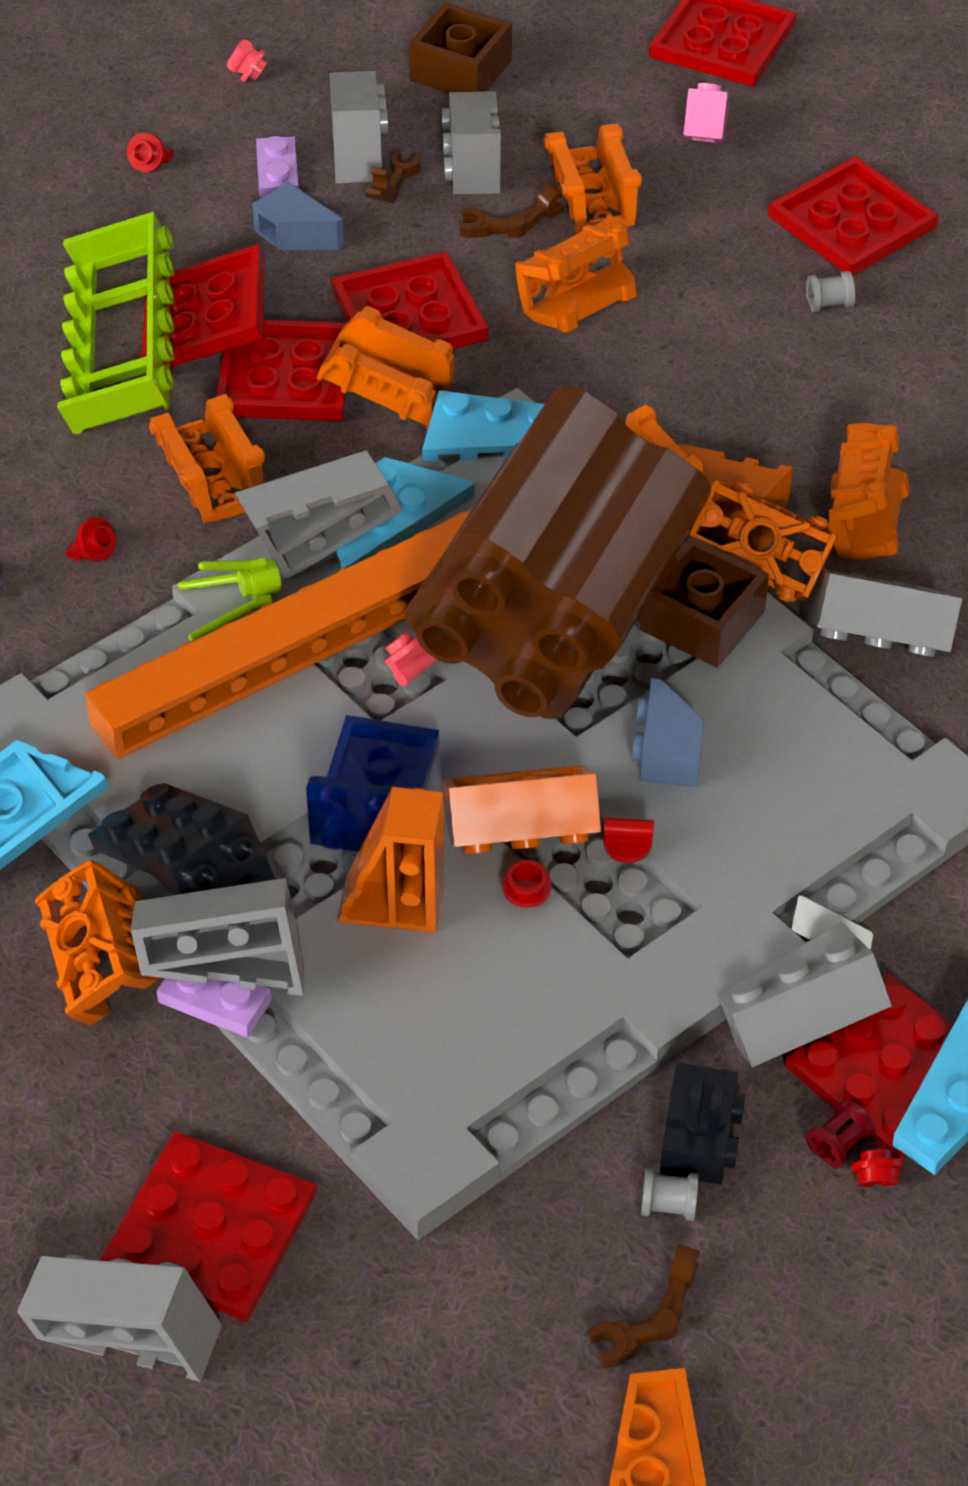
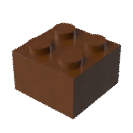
(460, 50)
(705, 602)

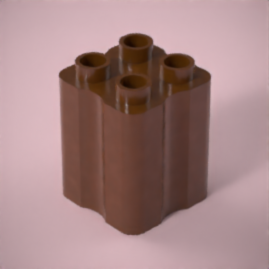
(558, 555)

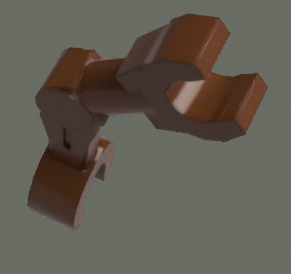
(386, 186)
(515, 225)
(661, 1325)

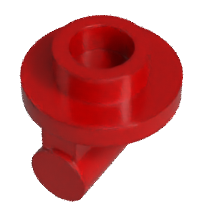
(147, 152)
(94, 541)
(628, 838)

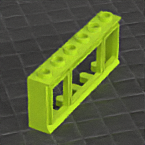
(94, 252)

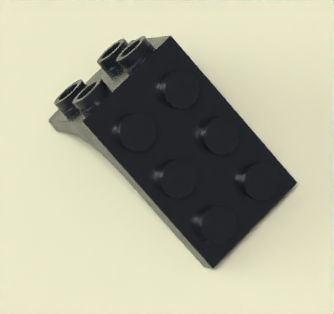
(184, 841)

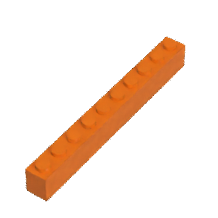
(265, 645)

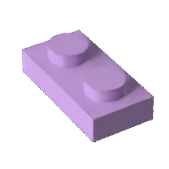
(276, 163)
(217, 1002)

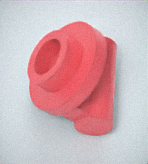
(247, 61)
(407, 658)

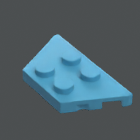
(423, 498)
(38, 796)

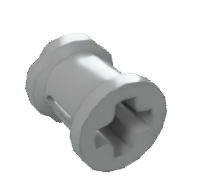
(830, 291)
(669, 1194)

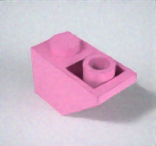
(706, 113)

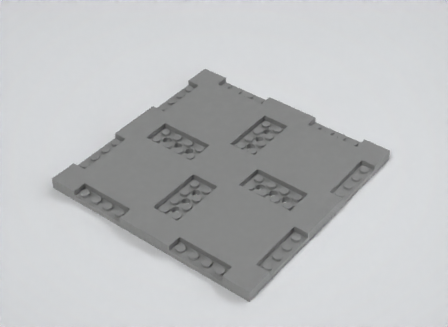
(513, 1024)

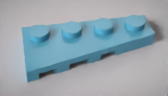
(476, 425)
(938, 1115)

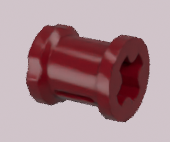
(840, 1133)

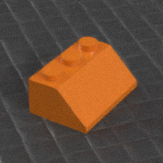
(521, 807)

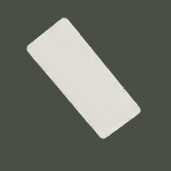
(814, 919)

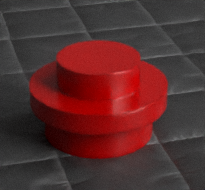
(526, 884)
(877, 1168)

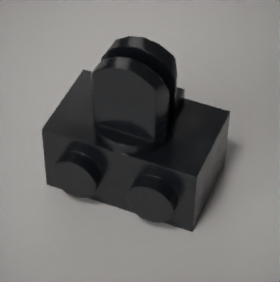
(700, 1123)

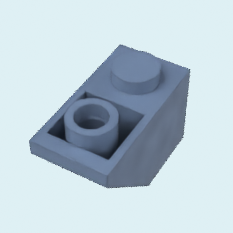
(297, 221)
(671, 738)

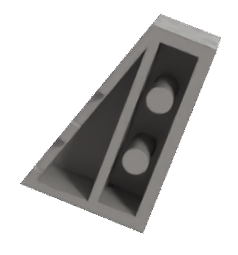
(357, 124)
(472, 142)
(319, 510)
(882, 612)
(222, 935)
(805, 996)
(122, 1307)

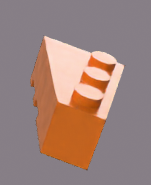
(767, 482)
(399, 866)

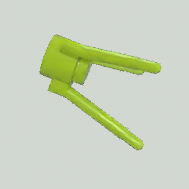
(255, 579)

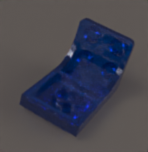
(363, 770)

